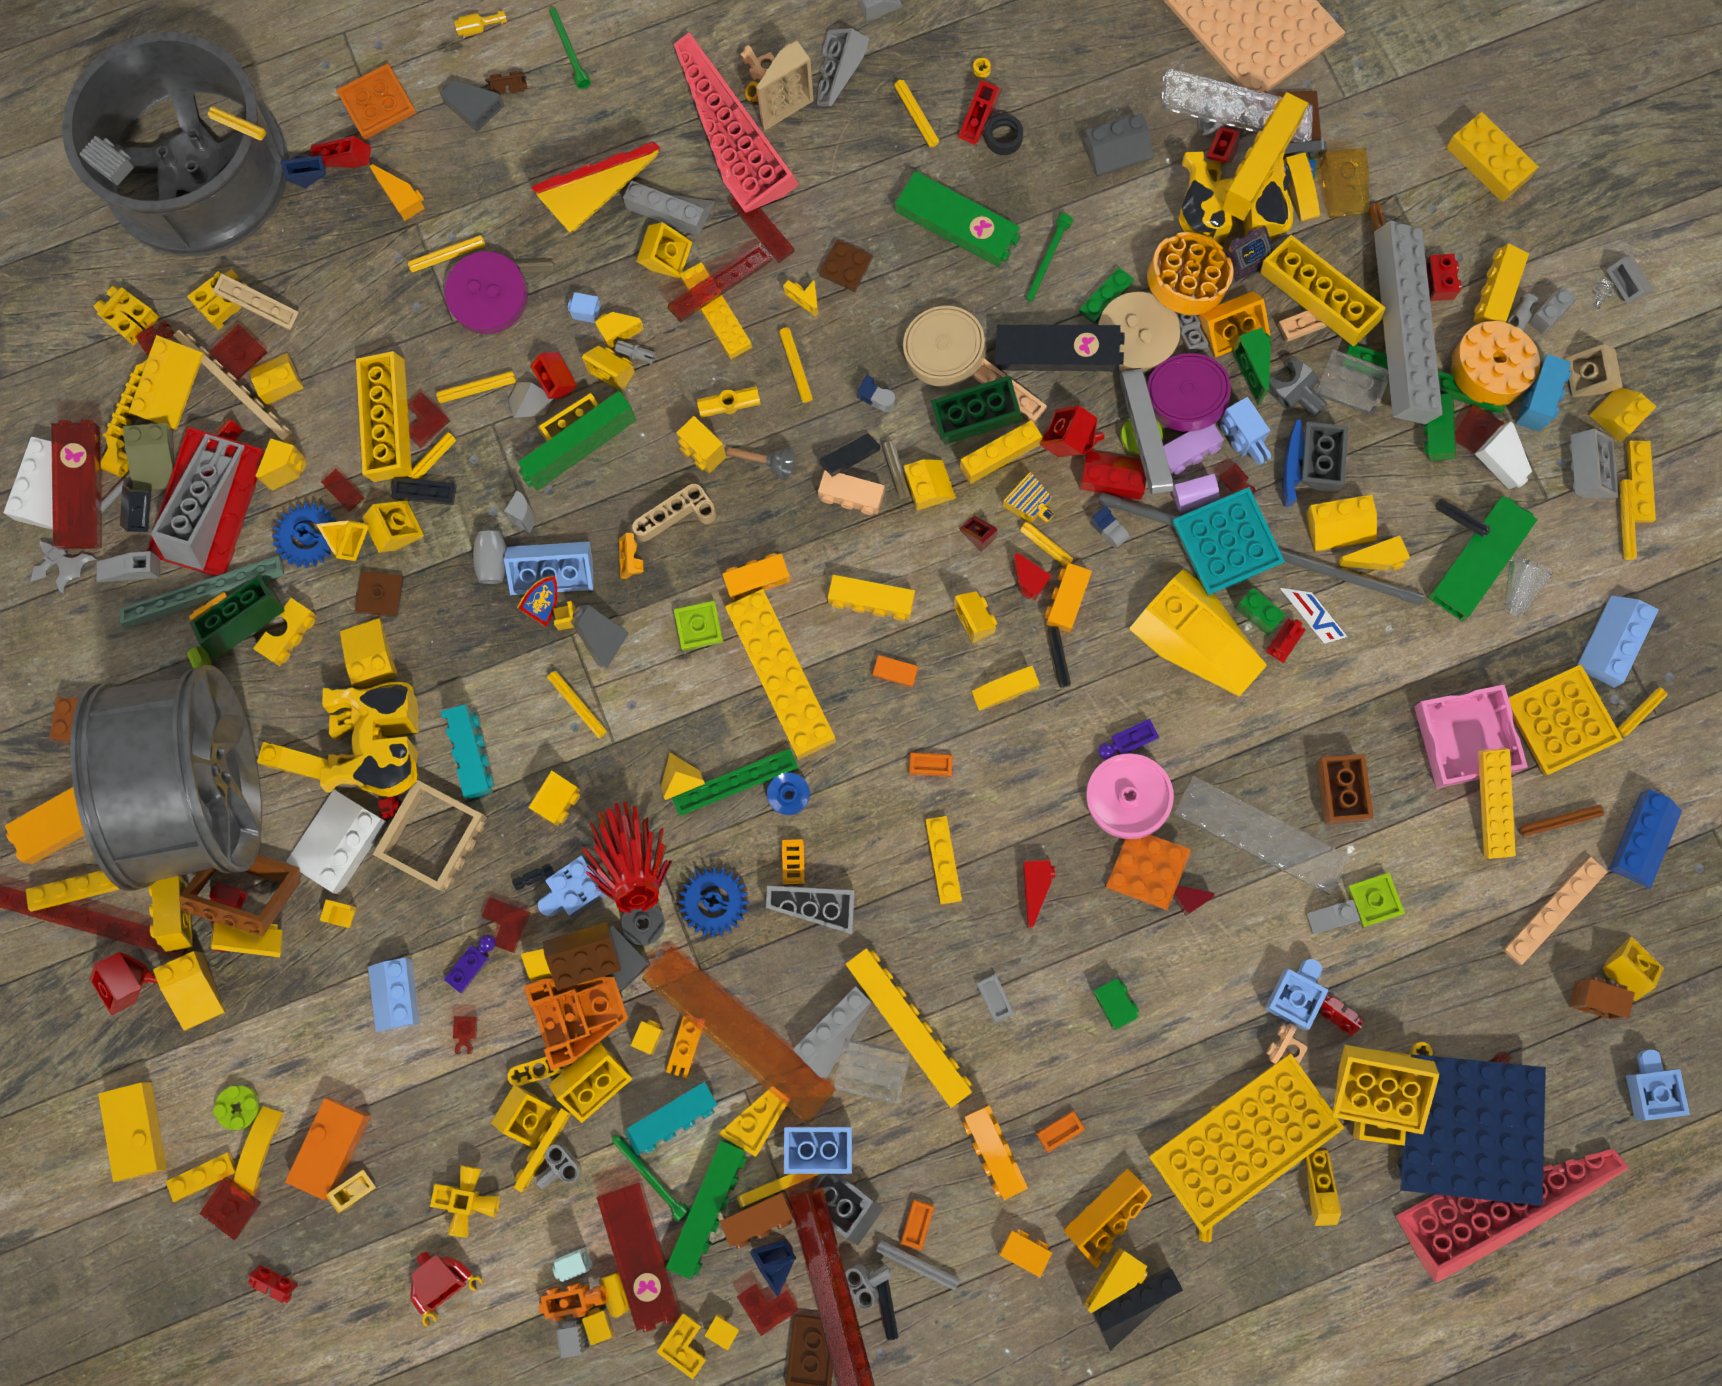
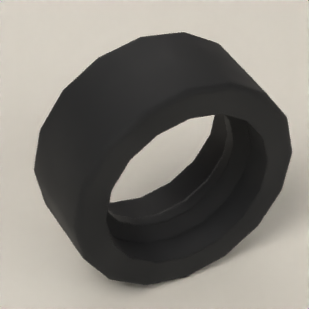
(1004, 148)

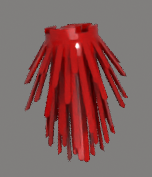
(627, 860)

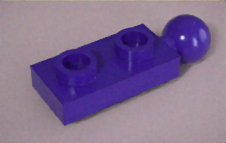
(1129, 740)
(470, 964)

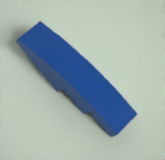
(1292, 462)

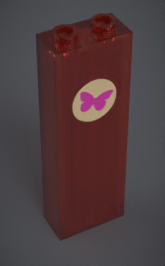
(76, 485)
(639, 1257)

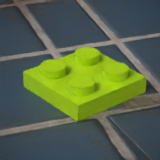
(698, 625)
(1376, 900)

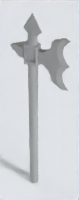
(71, 567)

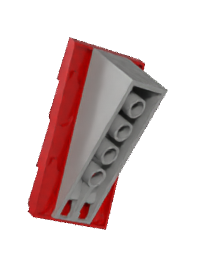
(205, 502)

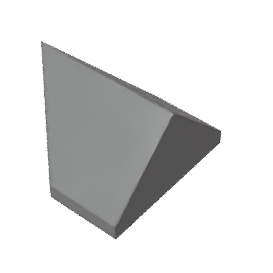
(529, 400)

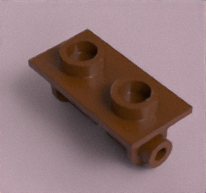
(514, 81)

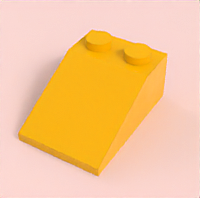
(367, 654)
(189, 989)
(1118, 1278)

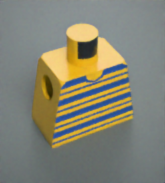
(1029, 500)

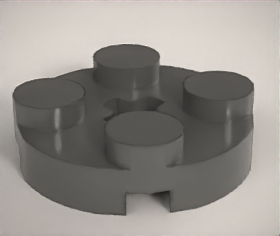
(646, 935)

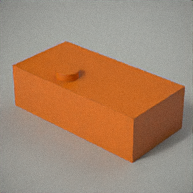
(328, 1148)

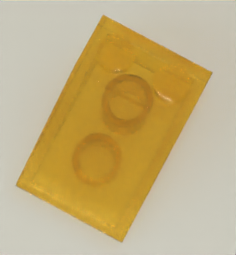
(1346, 182)

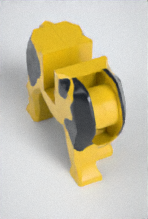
(1204, 204)
(377, 762)

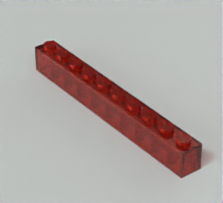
(831, 1288)

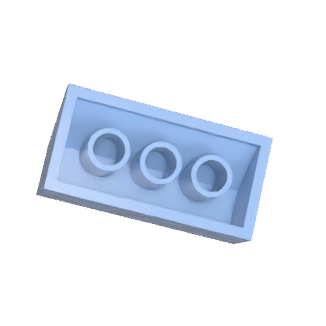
(567, 561)
(1617, 639)

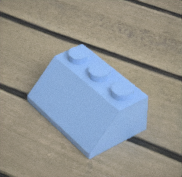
(393, 994)
(817, 1150)

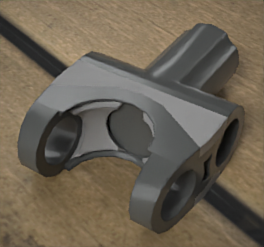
(1298, 389)

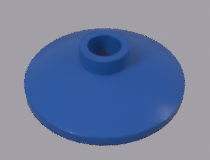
(784, 783)

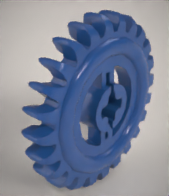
(295, 526)
(693, 896)

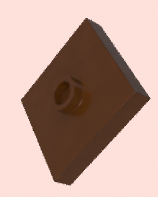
(379, 594)

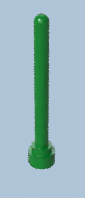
(581, 78)
(1063, 223)
(678, 1210)

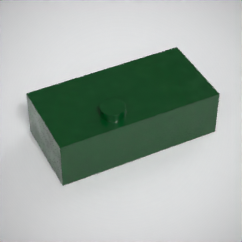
(977, 410)
(236, 617)

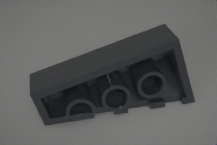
(1130, 1309)

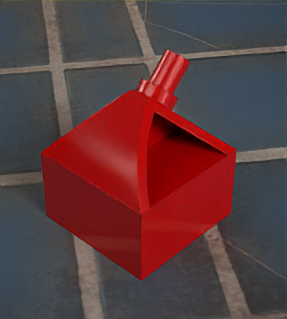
(1071, 432)
(119, 981)

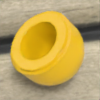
(749, 88)

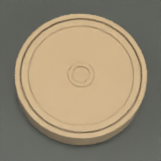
(1149, 330)
(944, 346)

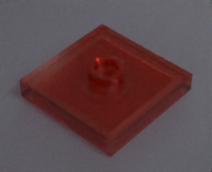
(238, 352)
(1476, 428)
(230, 1208)

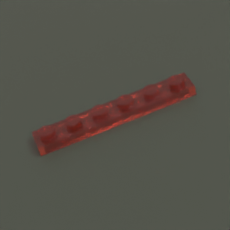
(719, 282)

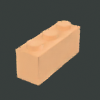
(851, 492)

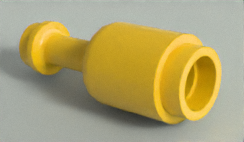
(475, 24)

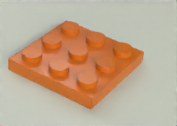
(376, 101)
(1149, 870)

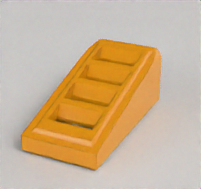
(793, 880)

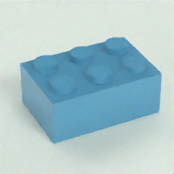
(1543, 395)

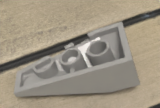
(842, 54)

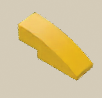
(1302, 187)
(1006, 688)

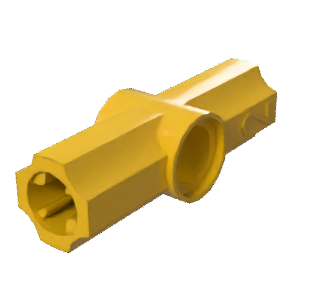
(741, 399)

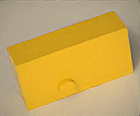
(132, 1131)

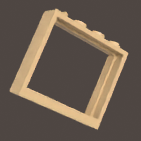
(400, 821)

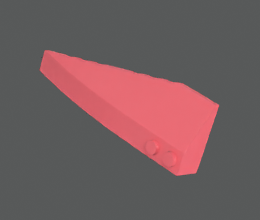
(741, 150)
(1461, 1230)

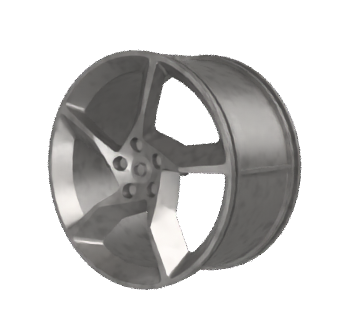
(219, 208)
(166, 778)

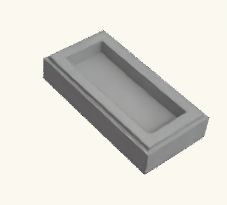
(995, 998)

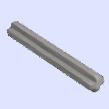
(917, 1265)

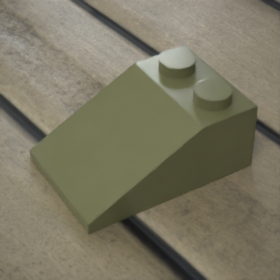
(149, 455)

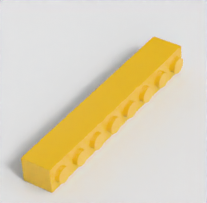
(908, 1027)

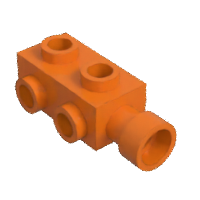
(570, 1301)

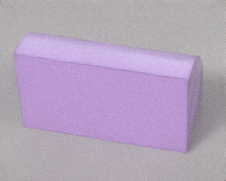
(1195, 493)

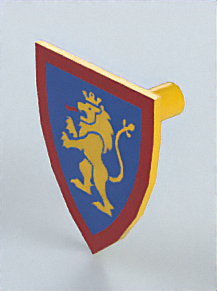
(540, 600)

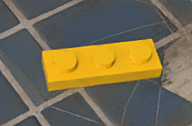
(201, 1177)

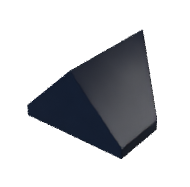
(303, 170)
(774, 1263)

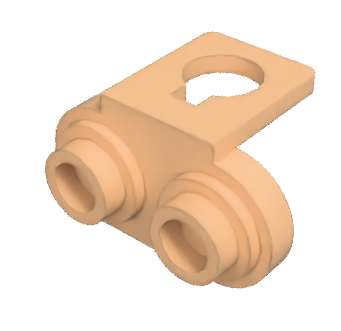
(756, 70)
(1279, 1050)

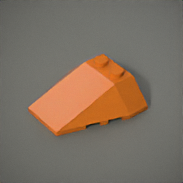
(575, 1016)

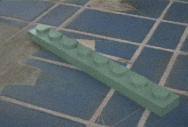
(198, 592)

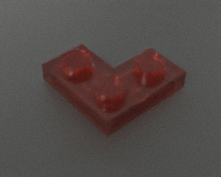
(430, 420)
(511, 920)
(766, 1314)

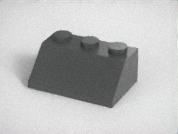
(1118, 144)
(1325, 456)

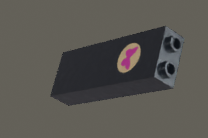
(1059, 347)

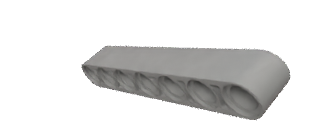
(1146, 431)

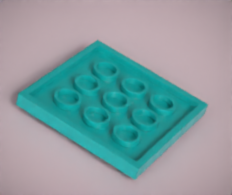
(1228, 541)

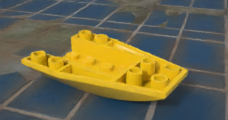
(1198, 635)

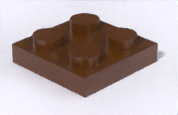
(846, 265)

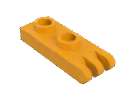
(684, 1048)

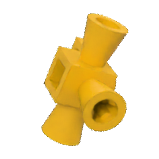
(464, 1201)

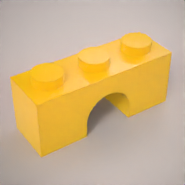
(279, 648)

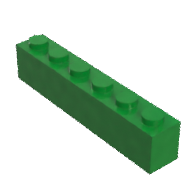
(706, 1209)

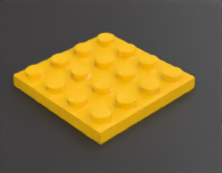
(1563, 720)

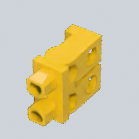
(211, 305)
(120, 308)

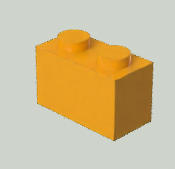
(1025, 1252)

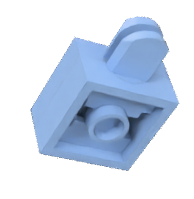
(1246, 430)
(569, 890)
(1297, 993)
(1656, 1091)

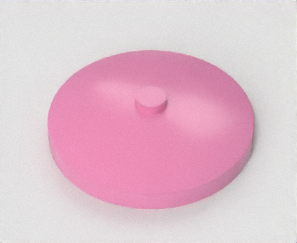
(1129, 796)

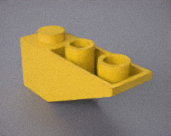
(1322, 1189)

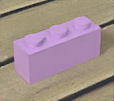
(1192, 447)

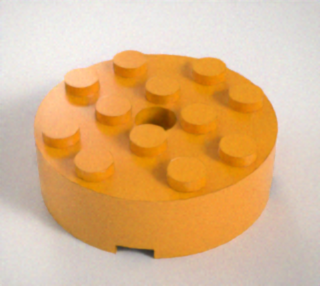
(1189, 273)
(1495, 363)

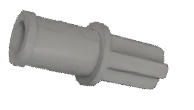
(635, 352)

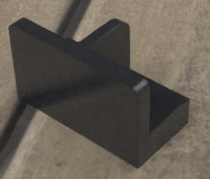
(135, 510)

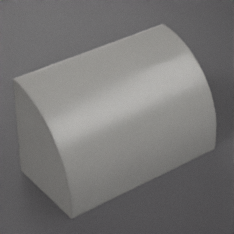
(1630, 279)
(520, 512)

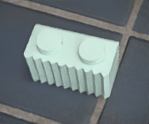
(572, 1265)

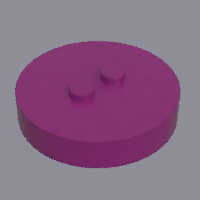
(486, 292)
(1189, 392)

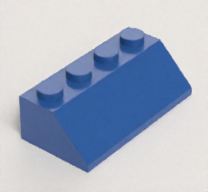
(1646, 838)

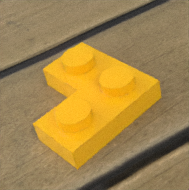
(677, 1349)

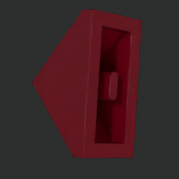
(979, 532)
(1191, 899)

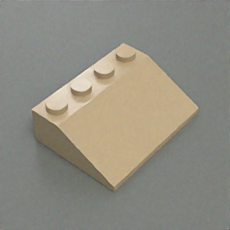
(785, 85)

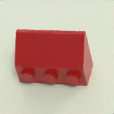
(1113, 475)

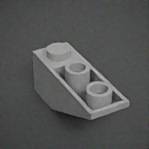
(129, 567)

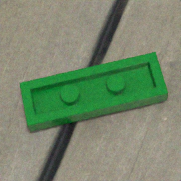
(1109, 290)

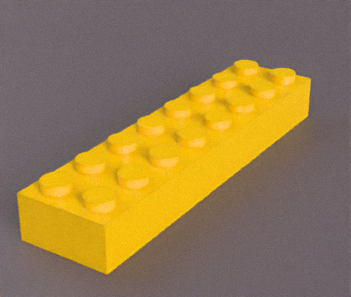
(719, 316)
(1496, 803)

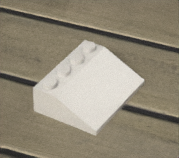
(32, 490)
(336, 842)

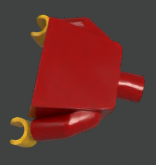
(436, 1282)

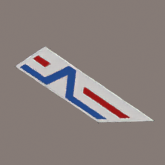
(1315, 615)

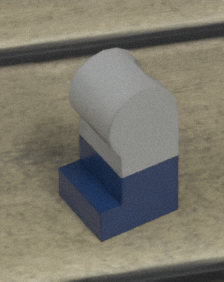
(875, 396)
(1109, 527)

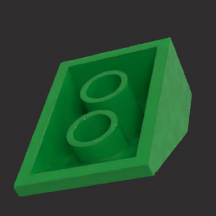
(1253, 358)

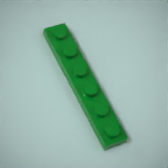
(735, 782)

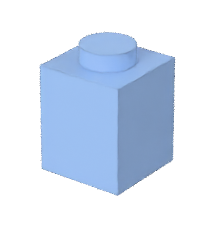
(584, 307)

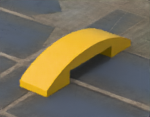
(256, 1148)

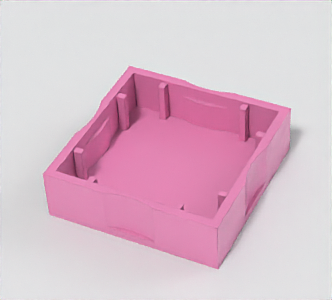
(1461, 726)

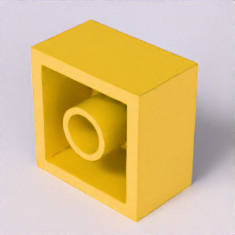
(700, 445)

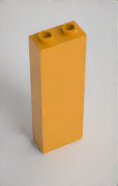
(46, 828)

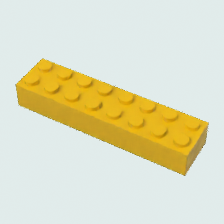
(780, 674)

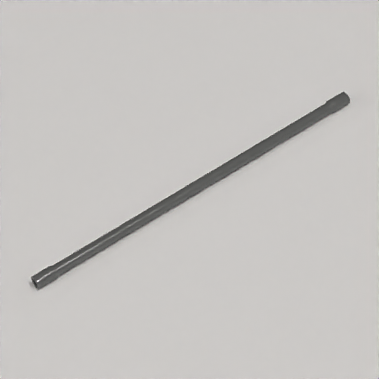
(1402, 593)

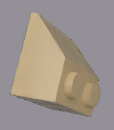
(1594, 371)

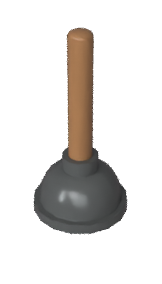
(780, 462)

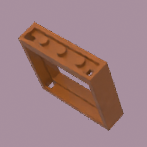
(232, 917)

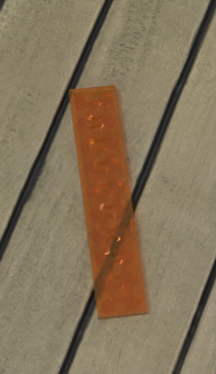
(739, 1034)

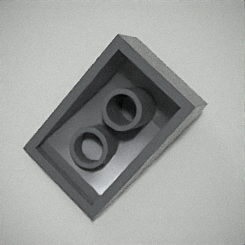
(848, 1206)

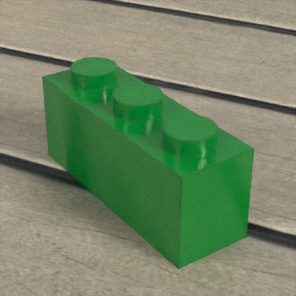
(1441, 432)

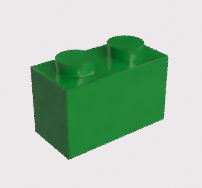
(1260, 611)
(1116, 1004)

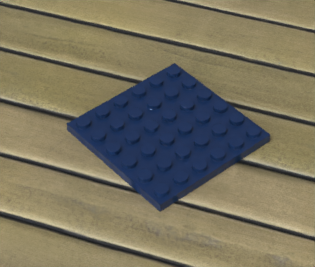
(1480, 1133)

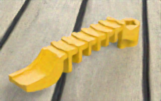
(115, 459)

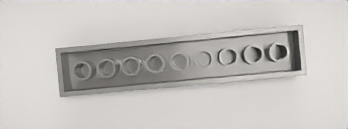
(1407, 323)

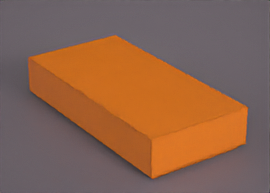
(895, 671)
(931, 764)
(1060, 1131)
(917, 1224)

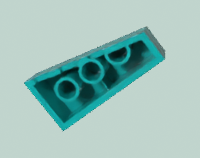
(468, 751)
(671, 1118)

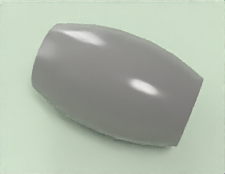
(489, 557)

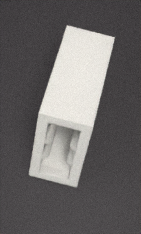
(1506, 456)

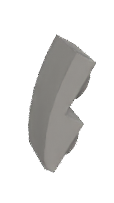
(1191, 333)

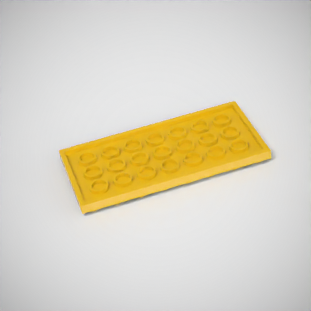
(1245, 1142)

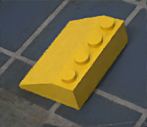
(1385, 1089)

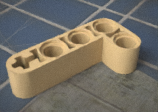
(672, 516)

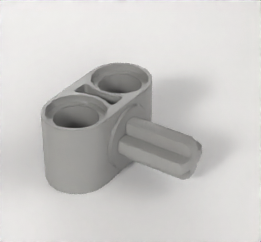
(558, 1168)
(867, 1283)

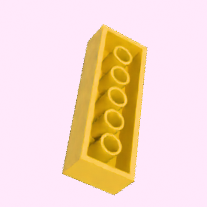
(1263, 156)
(1322, 290)
(383, 416)

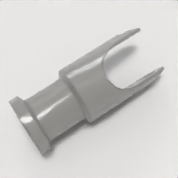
(1522, 314)

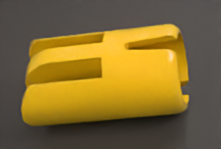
(616, 1298)

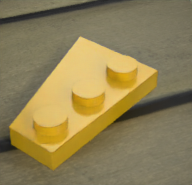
(755, 1123)

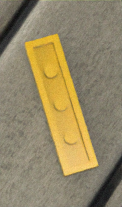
(1641, 474)
(943, 860)
(68, 890)
(537, 1156)

